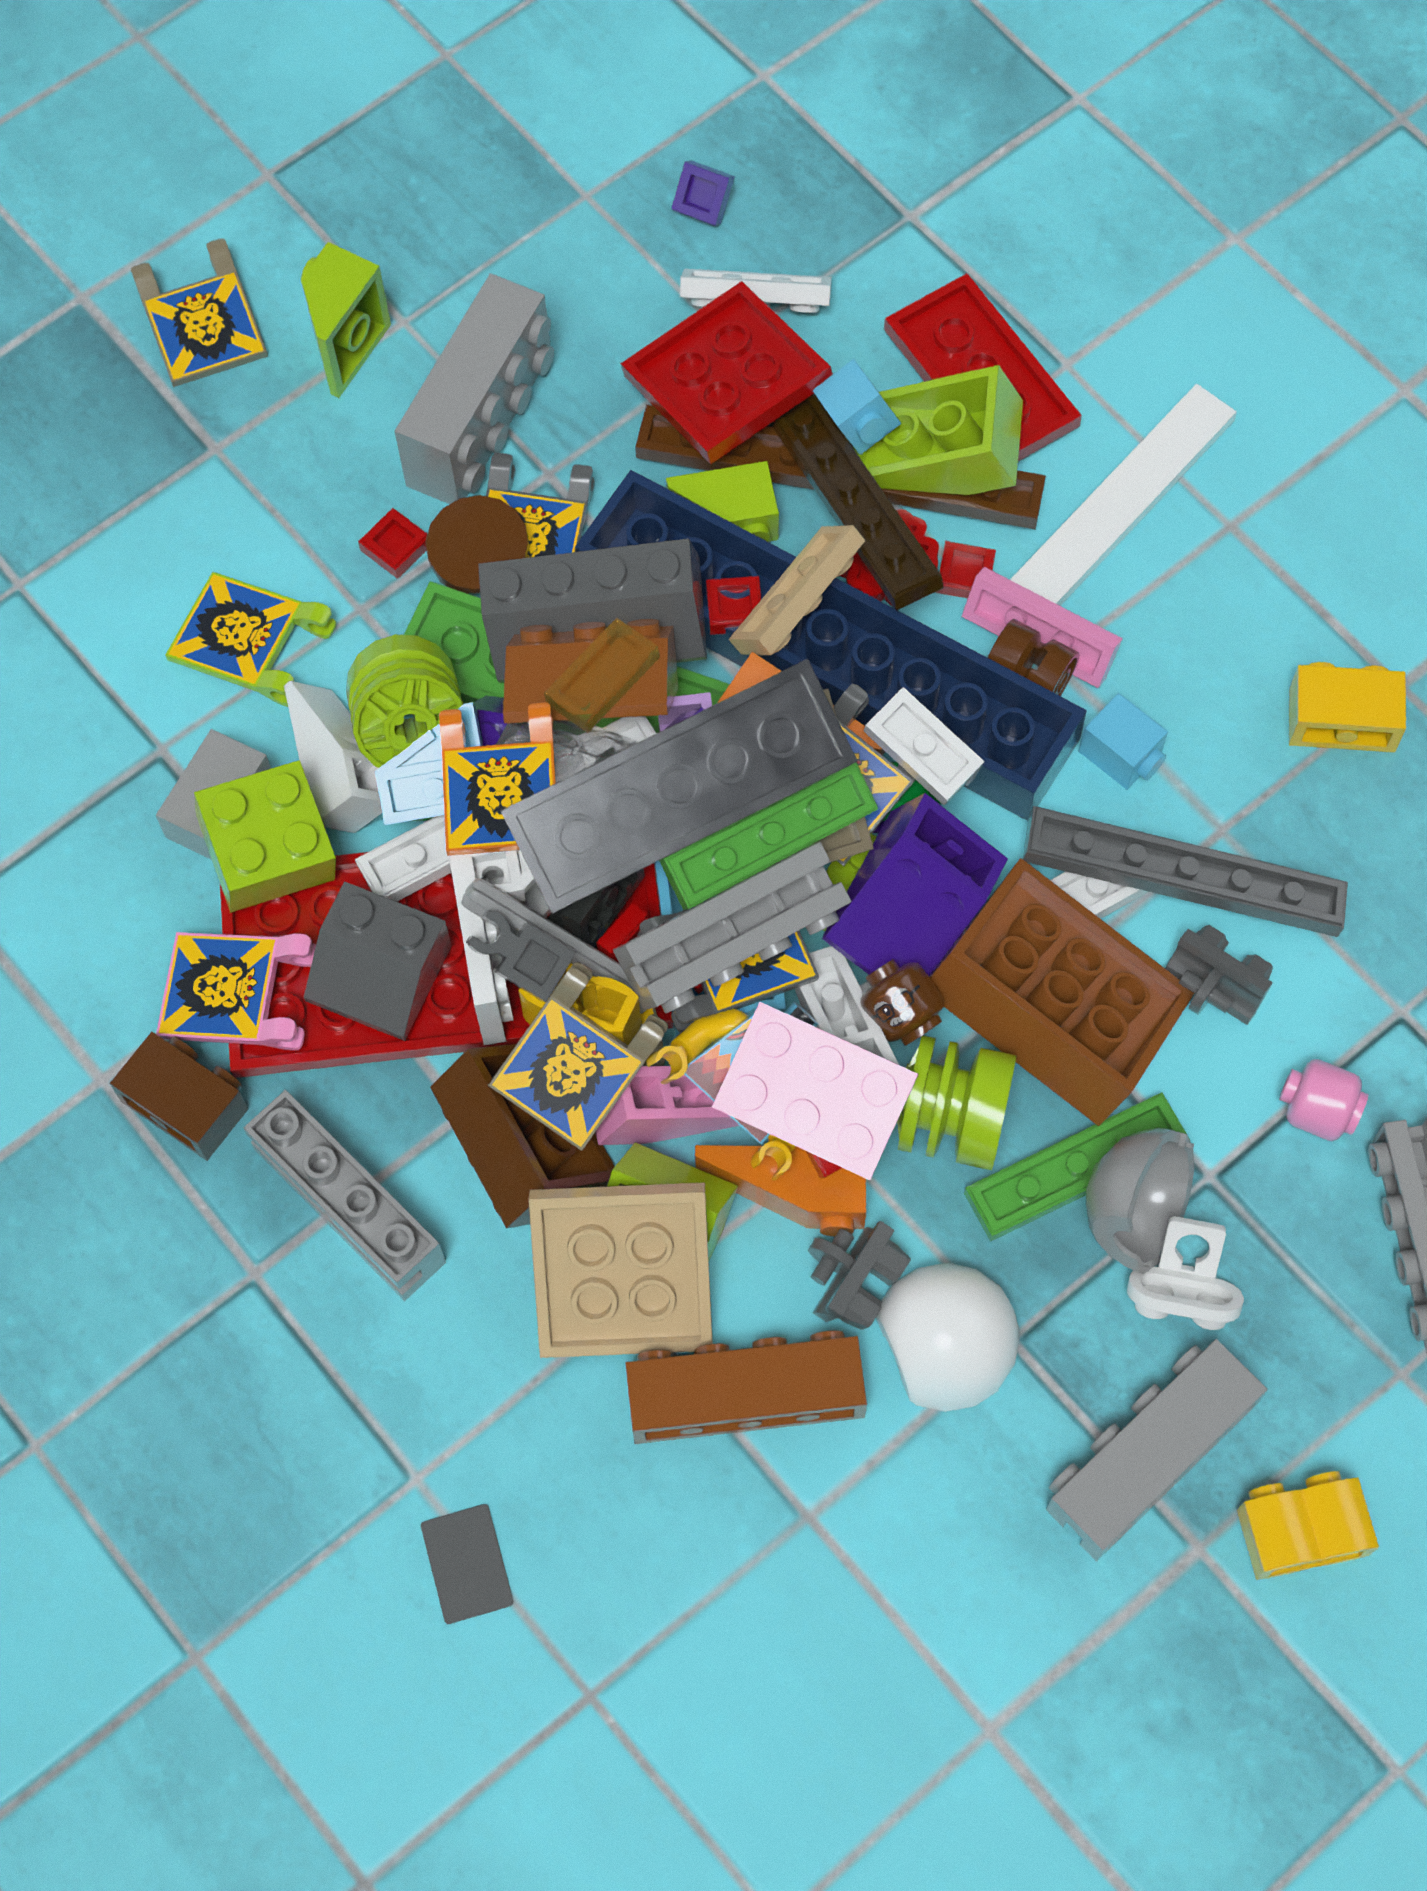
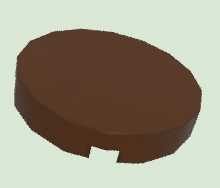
(470, 534)

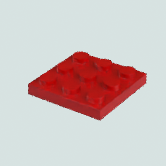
(726, 372)

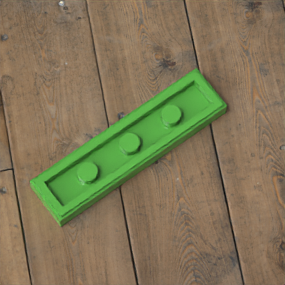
(767, 836)
(1060, 1171)

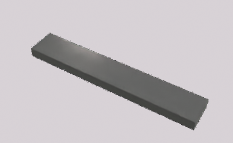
(1185, 871)

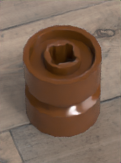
(1021, 647)

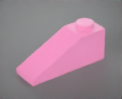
(660, 1112)

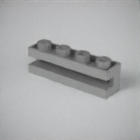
(730, 928)
(1401, 1161)
(345, 1195)
(1156, 1448)

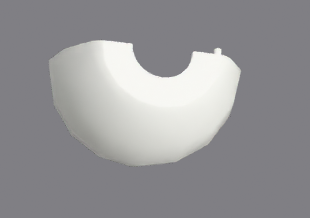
(949, 1335)

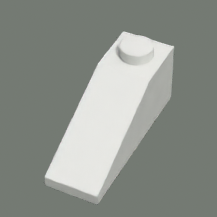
(837, 1006)

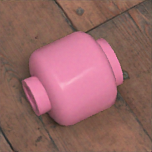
(1324, 1100)

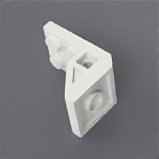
(511, 875)

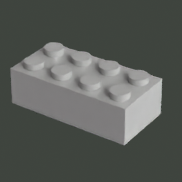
(475, 391)

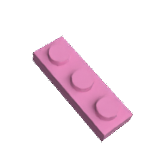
(998, 600)

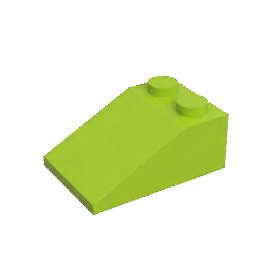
(952, 435)

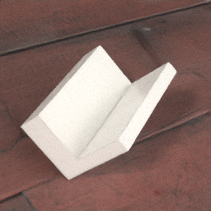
(924, 746)

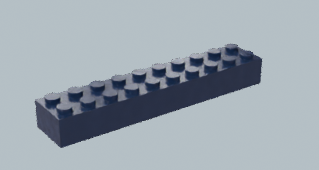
(858, 640)

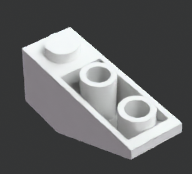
(334, 766)

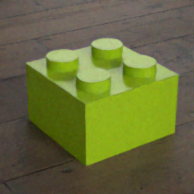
(265, 835)

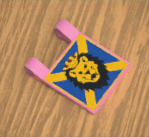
(224, 989)

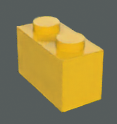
(1347, 707)

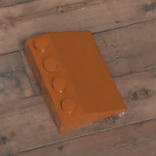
(1060, 992)

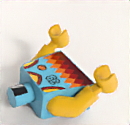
(705, 1055)

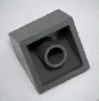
(376, 960)

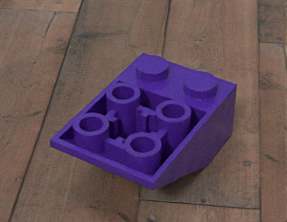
(915, 889)

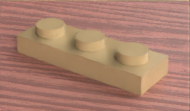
(797, 590)

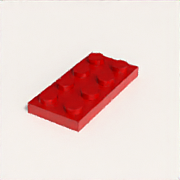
(964, 332)

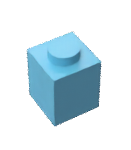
(856, 406)
(1124, 742)

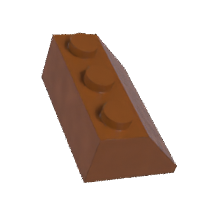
(541, 656)

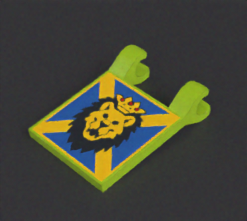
(241, 631)

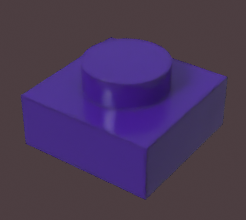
(702, 192)

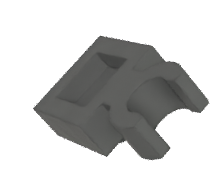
(529, 959)

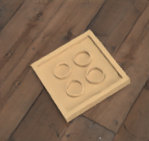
(621, 1269)

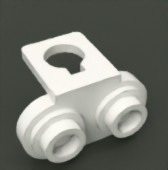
(1184, 1288)

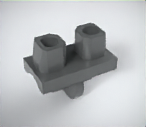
(1219, 977)
(871, 1254)

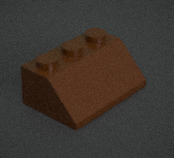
(506, 1143)

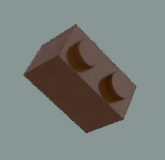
(180, 1094)

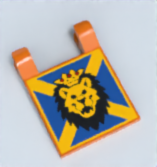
(489, 779)

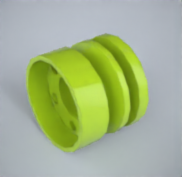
(395, 680)
(957, 1102)

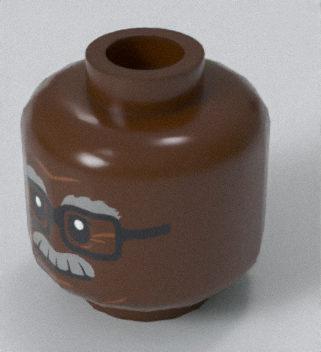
(902, 1001)

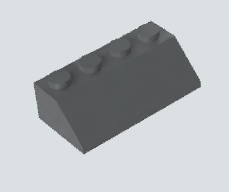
(596, 586)

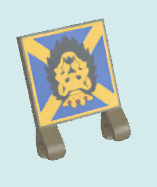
(203, 323)
(570, 1067)

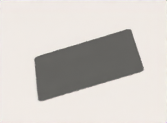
(466, 1564)

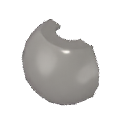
(1137, 1192)

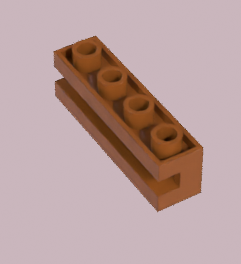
(745, 1388)

